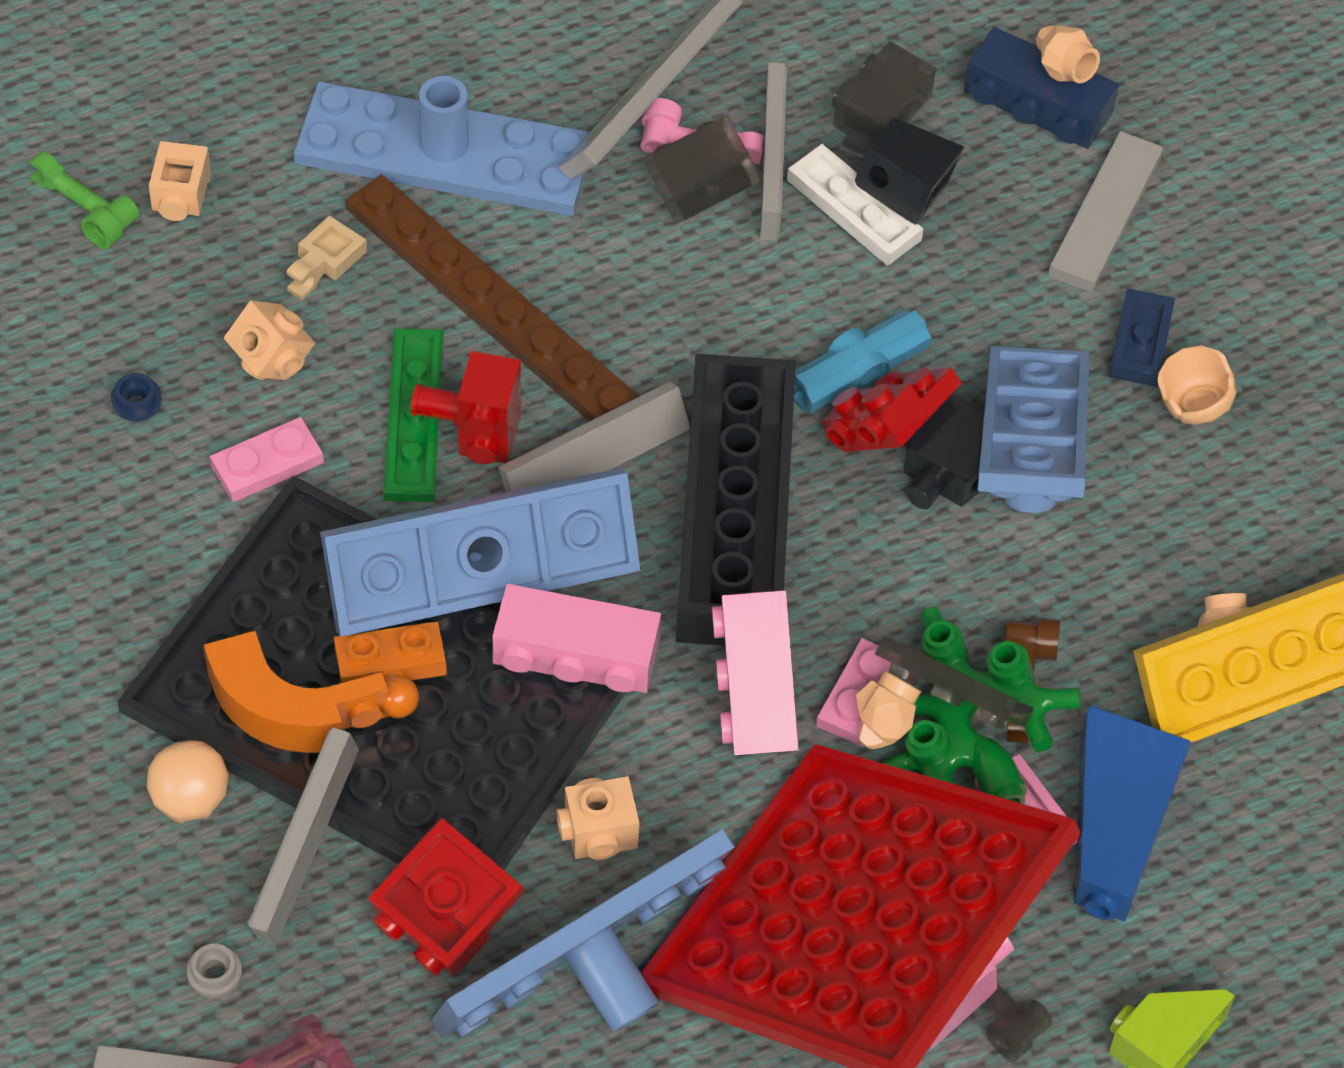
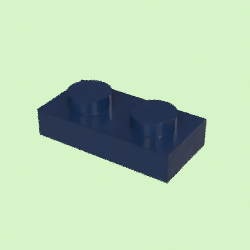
(1142, 337)

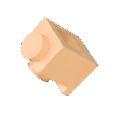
(177, 189)

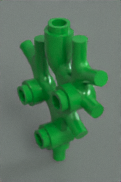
(950, 741)

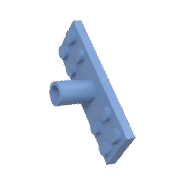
(440, 145)
(1035, 427)
(472, 548)
(591, 949)

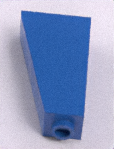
(1122, 801)

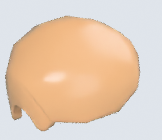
(1198, 377)
(187, 780)

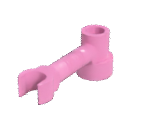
(662, 127)

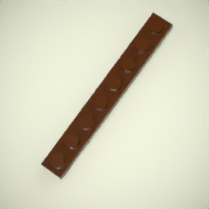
(488, 299)

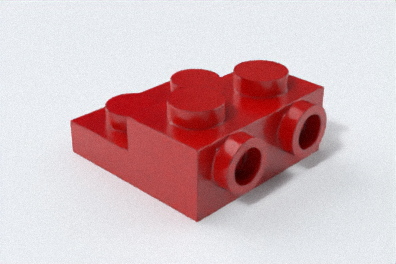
(888, 411)
(444, 900)

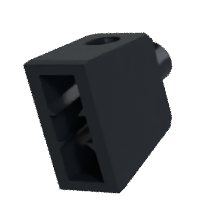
(903, 166)
(945, 455)

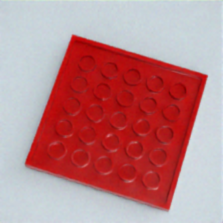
(859, 910)

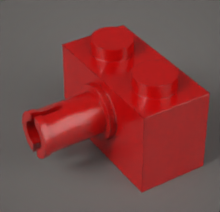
(483, 410)

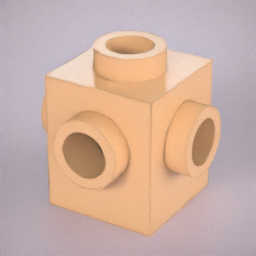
(269, 340)
(599, 818)

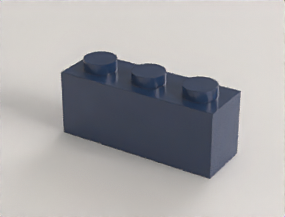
(1011, 77)

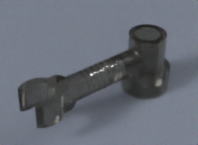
(1016, 1024)

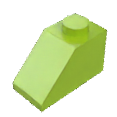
(1168, 1027)

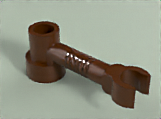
(1041, 643)

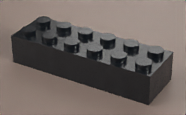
(735, 486)

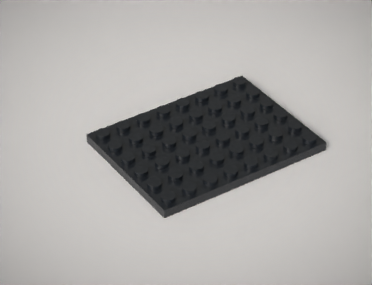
(476, 750)

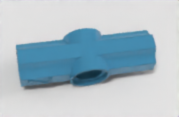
(860, 359)

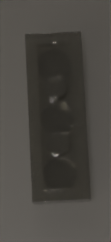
(953, 684)

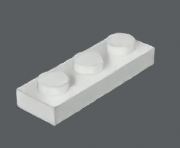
(833, 189)

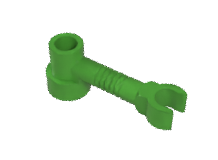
(105, 221)

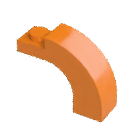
(282, 712)

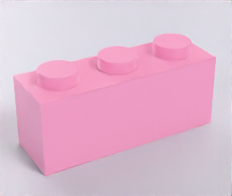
(576, 638)
(756, 672)

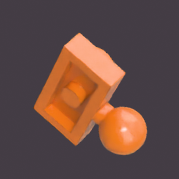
(400, 655)

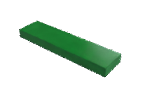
(411, 438)

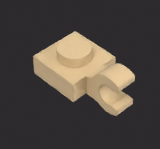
(325, 250)

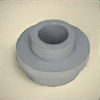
(210, 956)

